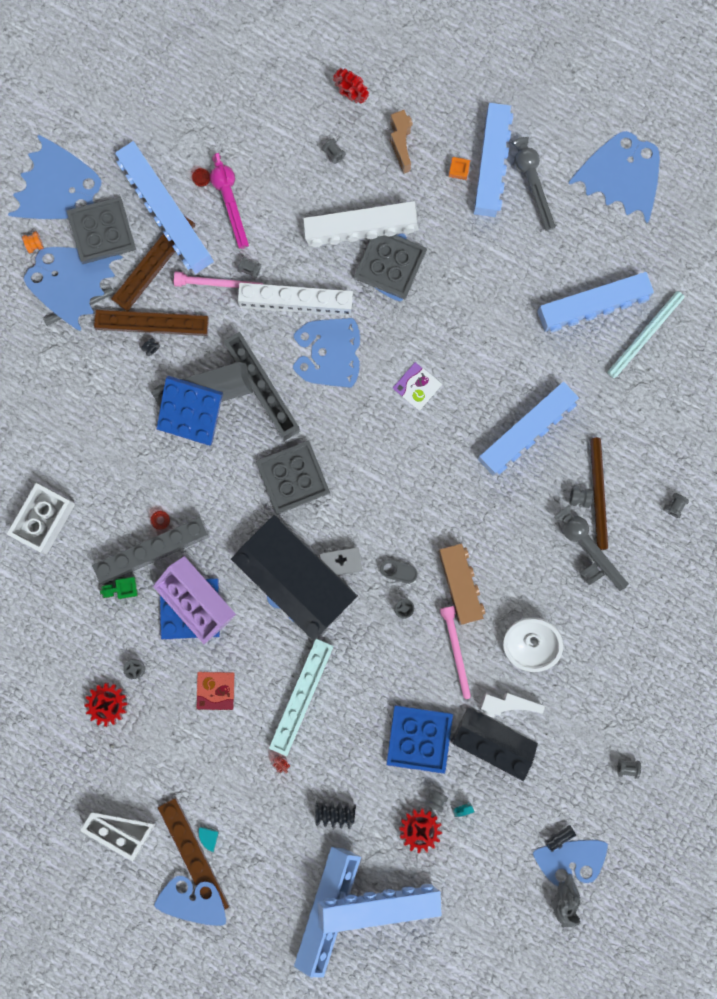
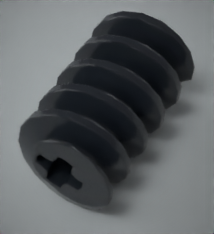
(334, 815)

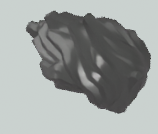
(567, 903)

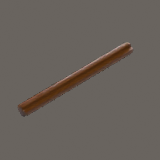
(599, 493)

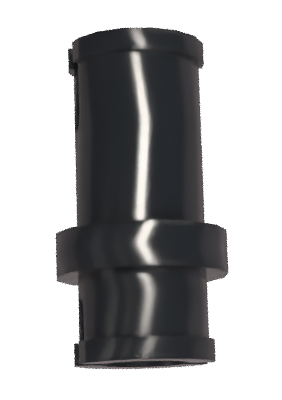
(557, 840)

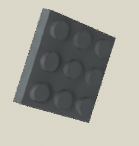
(101, 230)
(391, 264)
(293, 477)

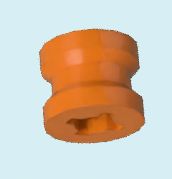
(32, 242)

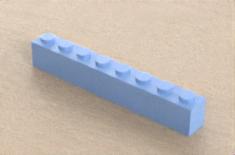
(164, 207)

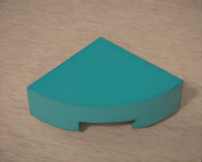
(463, 810)
(208, 838)

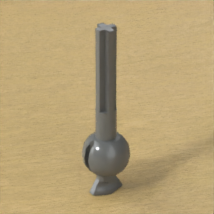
(526, 162)
(577, 530)

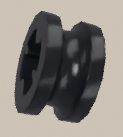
(150, 347)

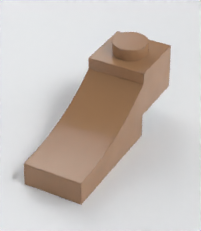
(401, 128)

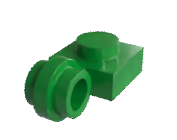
(124, 587)

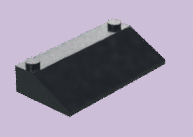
(294, 577)

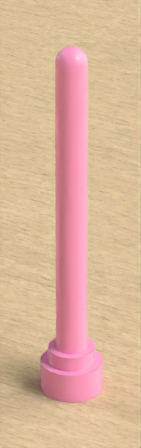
(182, 279)
(448, 615)

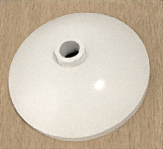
(533, 654)

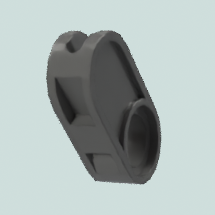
(403, 572)

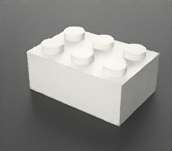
(41, 519)

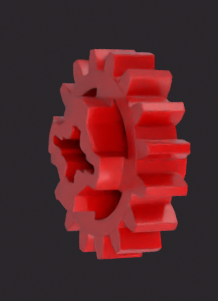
(350, 85)
(110, 710)
(427, 824)

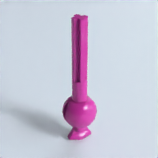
(223, 179)

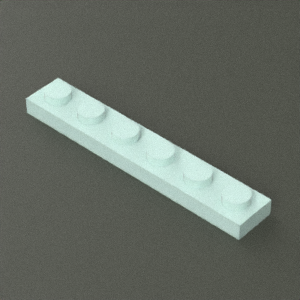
(301, 697)

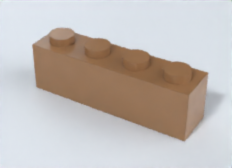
(460, 584)

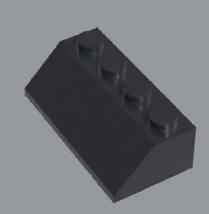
(495, 744)

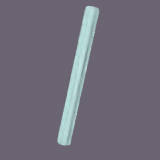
(645, 334)

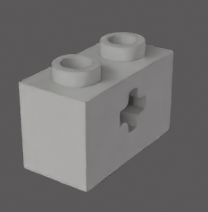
(350, 566)

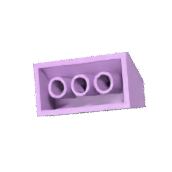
(194, 600)

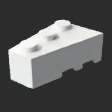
(118, 833)

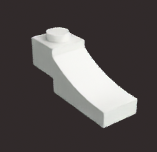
(493, 705)

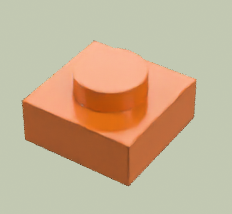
(459, 168)

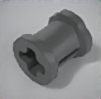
(333, 151)
(249, 268)
(676, 505)
(629, 768)

